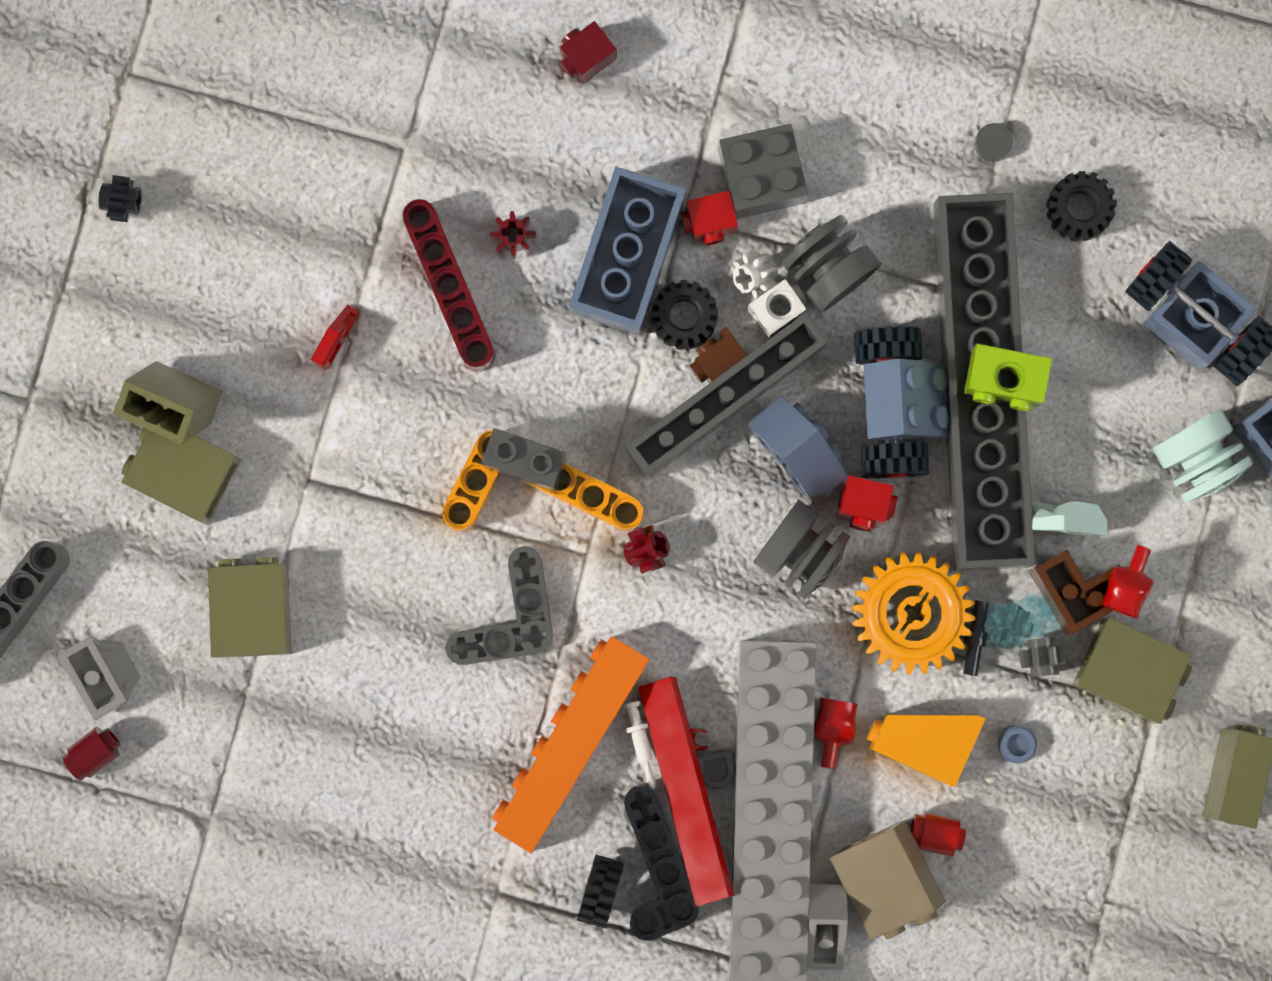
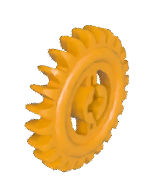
(891, 642)

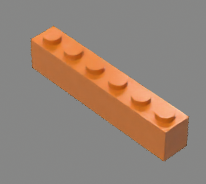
(570, 745)

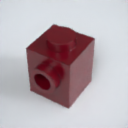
(586, 52)

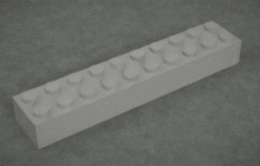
(772, 811)

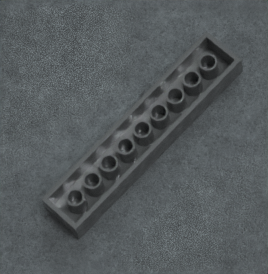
(985, 440)

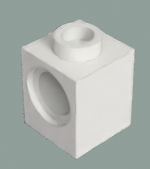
(769, 322)

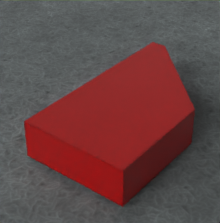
(334, 338)

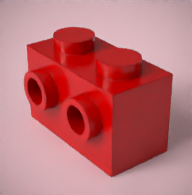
(866, 503)

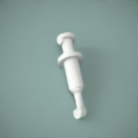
(640, 741)

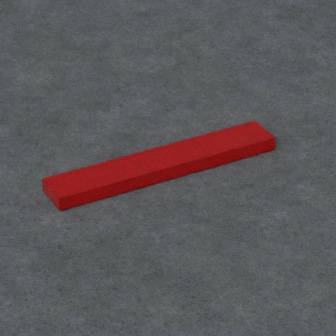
(686, 791)

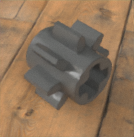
(1043, 657)

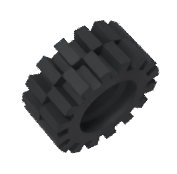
(1090, 186)
(677, 293)
(600, 891)

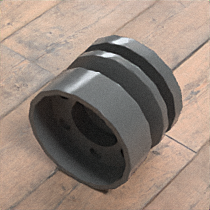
(831, 263)
(802, 550)

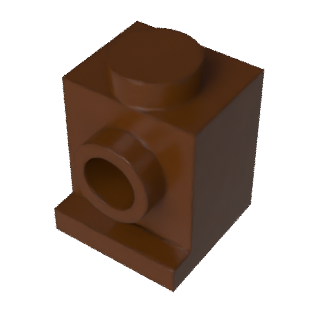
(717, 357)

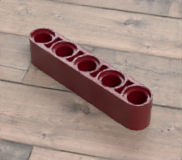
(445, 268)

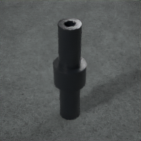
(977, 639)

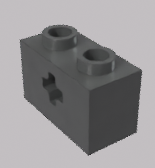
(524, 459)

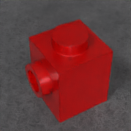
(710, 218)

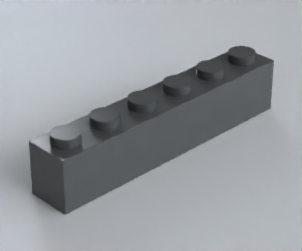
(726, 396)

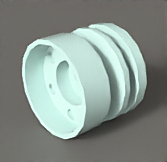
(1203, 456)

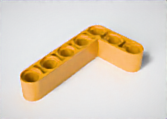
(572, 495)

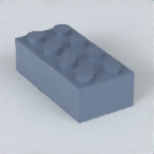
(627, 250)

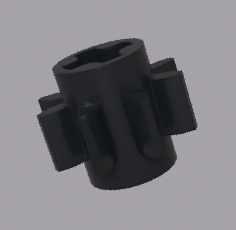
(120, 198)

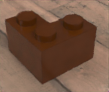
(1067, 593)

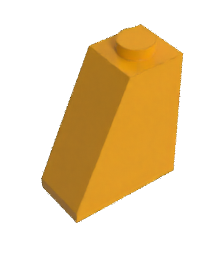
(927, 742)

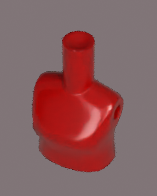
(1129, 585)
(834, 727)

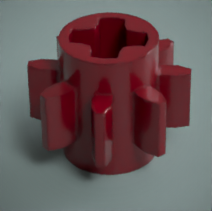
(521, 240)
(646, 549)

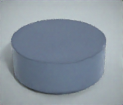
(1017, 744)

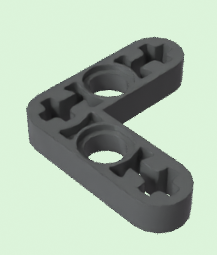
(524, 618)

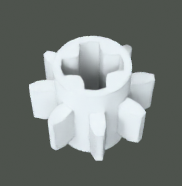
(755, 273)

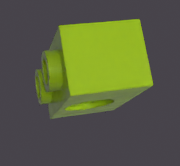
(1029, 370)

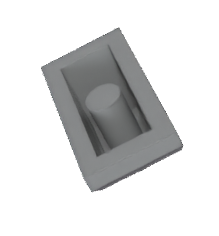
(827, 926)

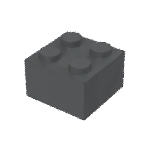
(763, 171)

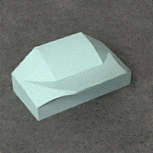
(1070, 518)

